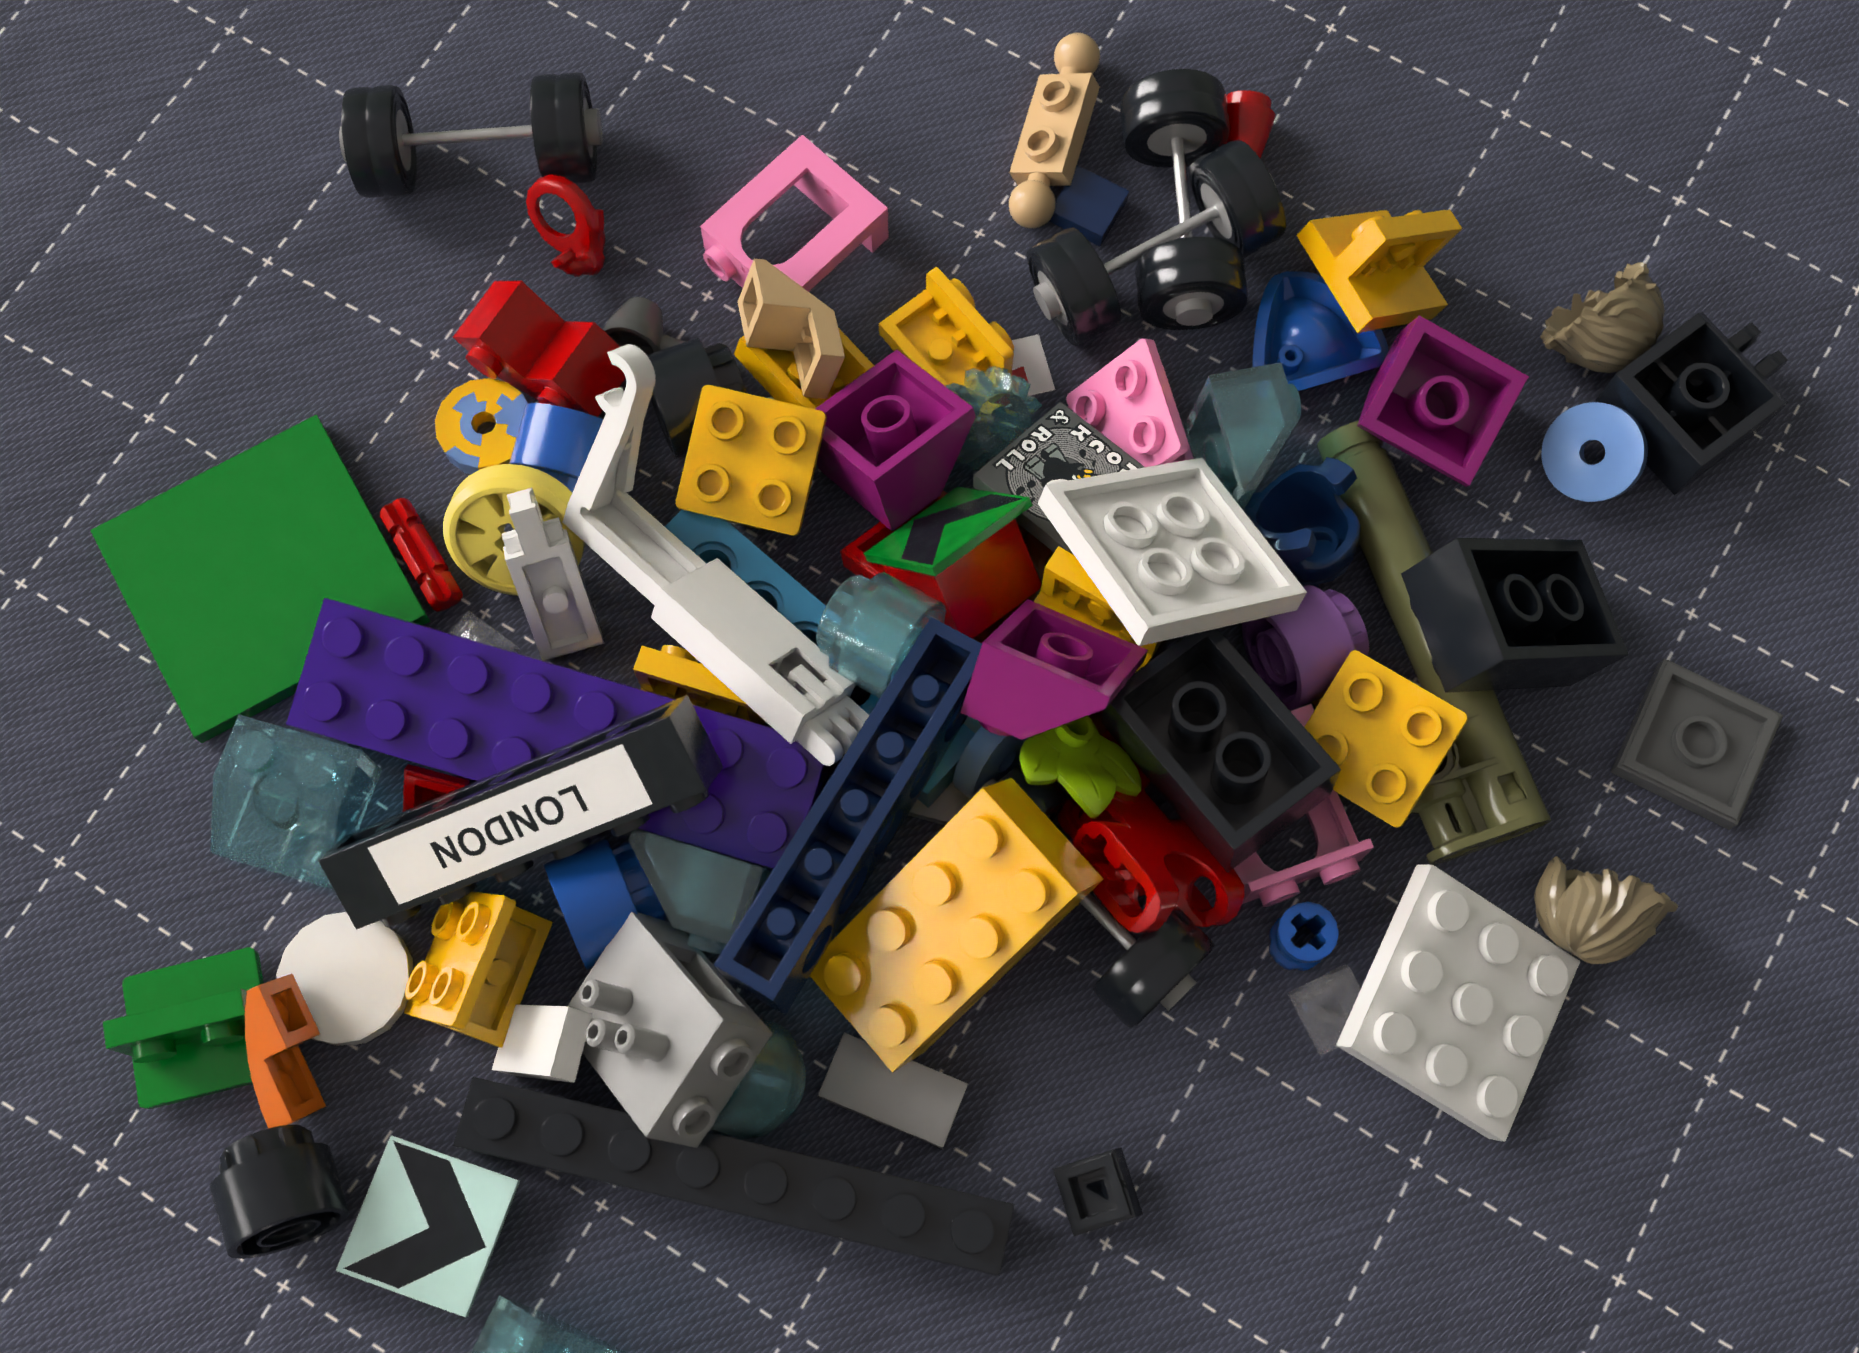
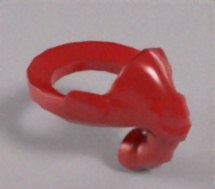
(585, 246)

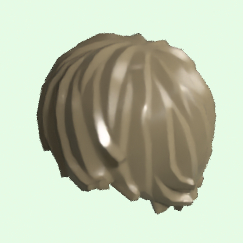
(1609, 327)
(1596, 913)

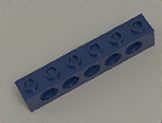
(852, 820)

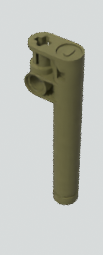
(1483, 784)

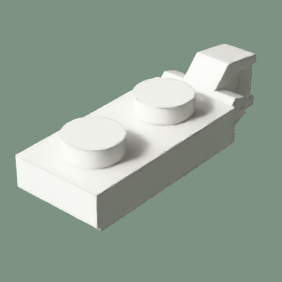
(548, 580)

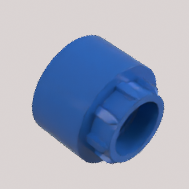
(555, 441)
(599, 892)

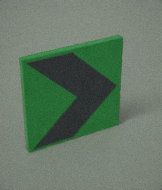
(947, 530)

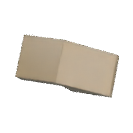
(789, 318)

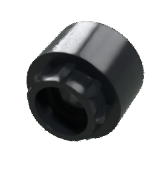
(678, 385)
(276, 1192)

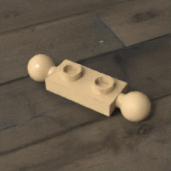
(1054, 130)

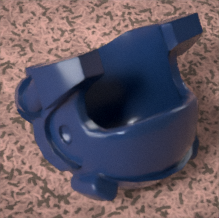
(1309, 520)

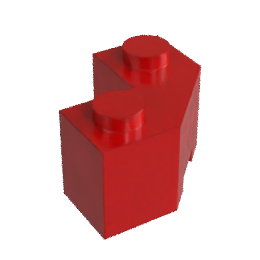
(538, 352)

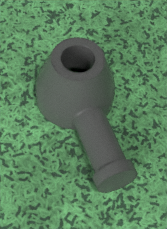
(640, 324)

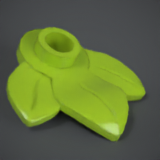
(1082, 763)

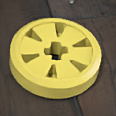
(481, 511)

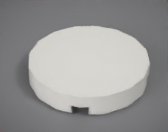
(349, 977)

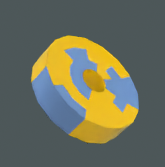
(470, 407)

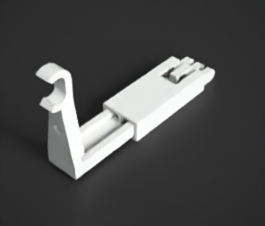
(701, 602)

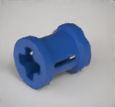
(1323, 942)

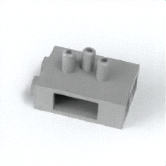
(666, 1030)

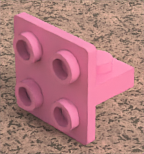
(1134, 407)

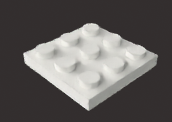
(1170, 550)
(1459, 1002)

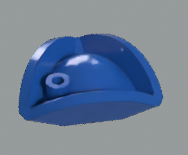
(1311, 333)

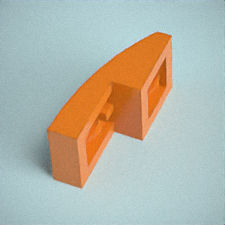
(274, 1027)

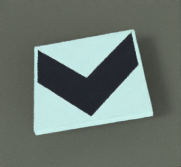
(428, 1226)

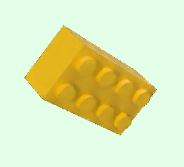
(953, 922)

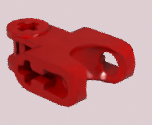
(1150, 856)

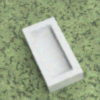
(543, 1042)

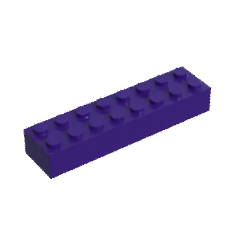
(491, 708)

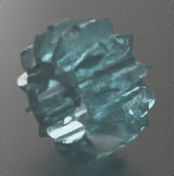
(1010, 410)

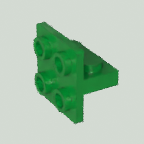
(187, 1027)

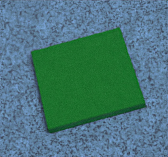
(238, 568)

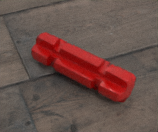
(421, 554)

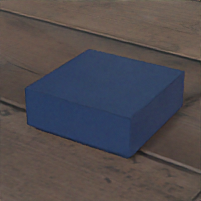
(1090, 205)

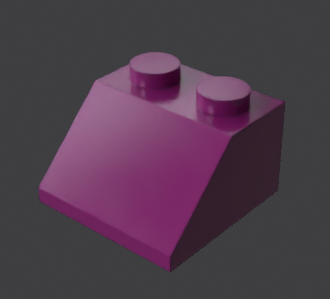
(1440, 399)
(893, 438)
(1046, 672)

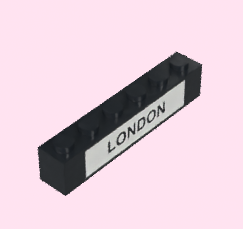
(524, 814)

